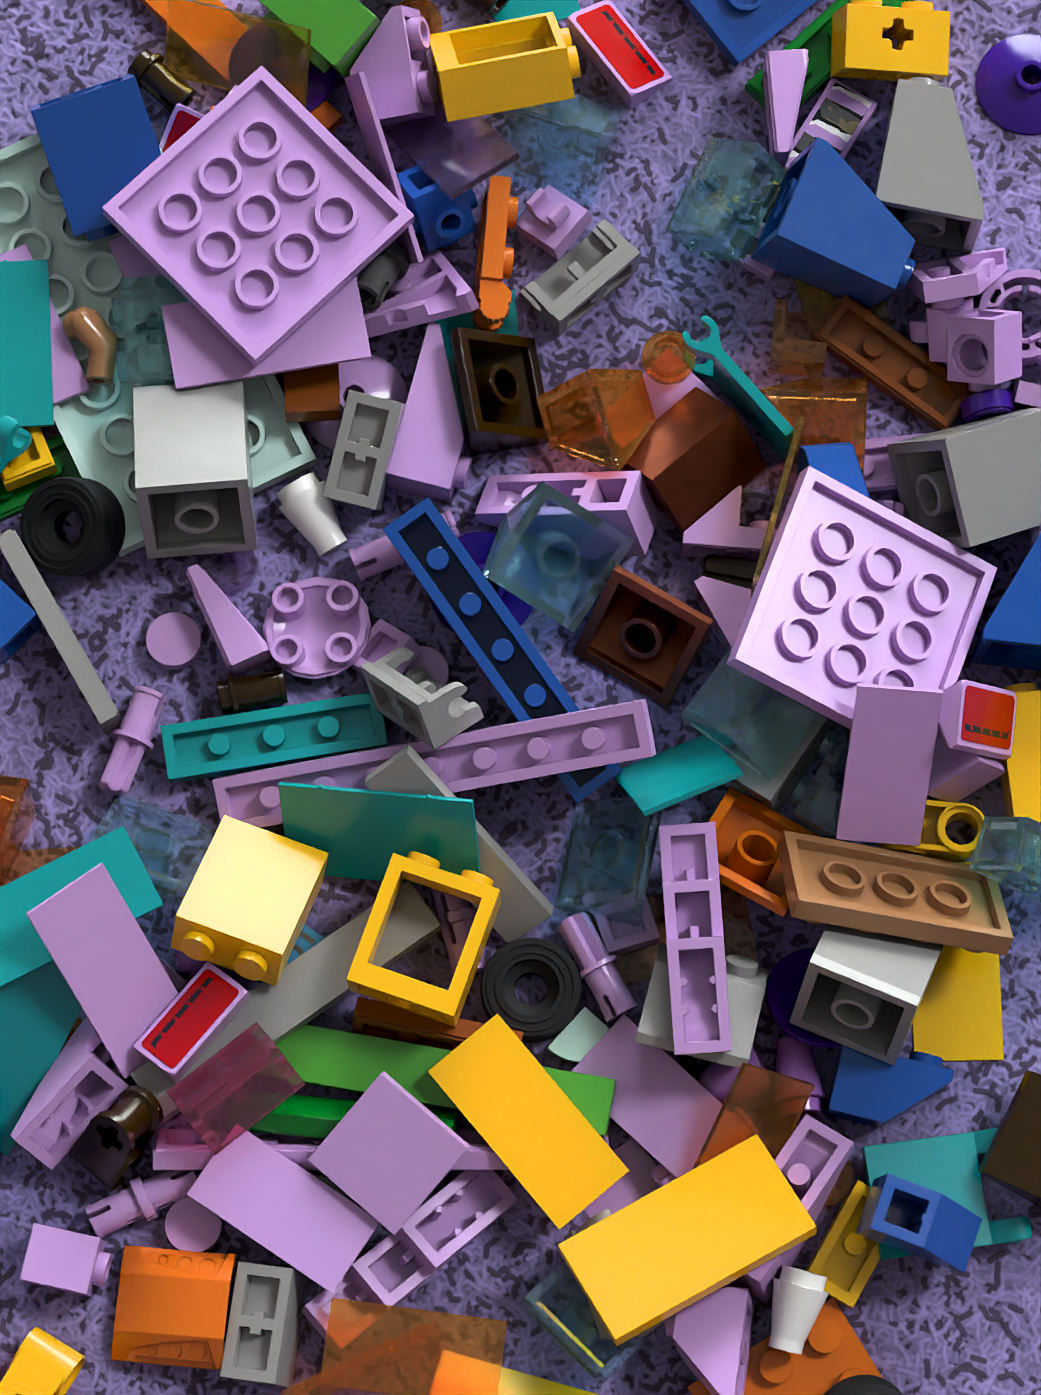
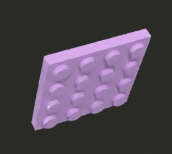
(258, 215)
(857, 601)

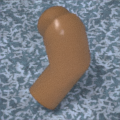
(93, 331)

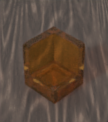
(792, 344)

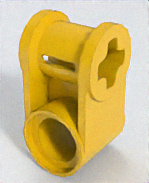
(933, 837)
(42, 1366)

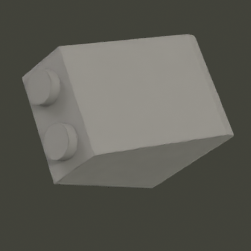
(928, 169)
(193, 469)
(973, 478)
(864, 989)

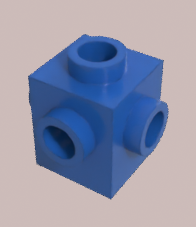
(436, 216)

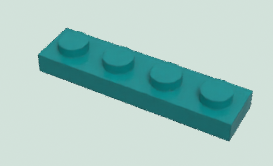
(271, 737)

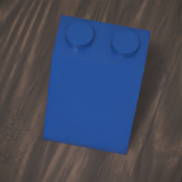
(95, 148)
(834, 231)
(1014, 628)

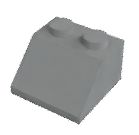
(745, 995)

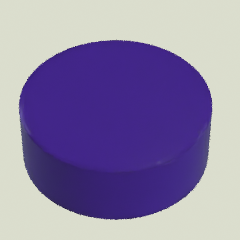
(986, 405)

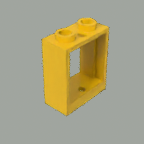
(504, 66)
(406, 991)

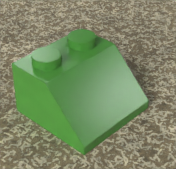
(337, 28)

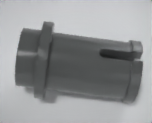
(381, 274)

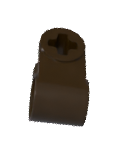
(119, 1136)

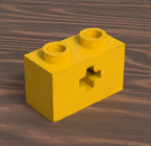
(863, 54)

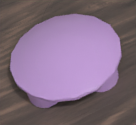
(316, 627)

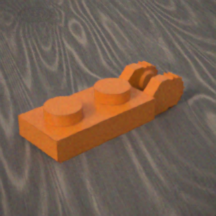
(493, 259)

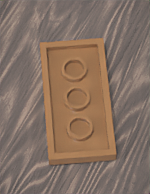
(893, 893)

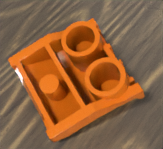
(172, 1307)

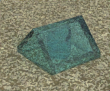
(563, 145)
(555, 554)
(748, 718)
(165, 842)
(609, 861)
(566, 1318)

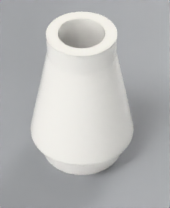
(312, 513)
(795, 1307)

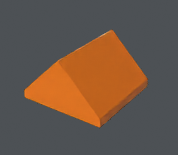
(748, 849)

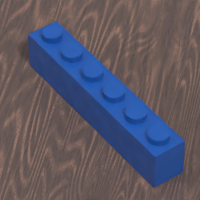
(487, 628)

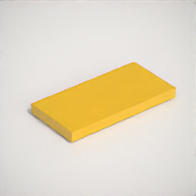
(687, 1239)

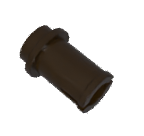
(160, 81)
(251, 691)

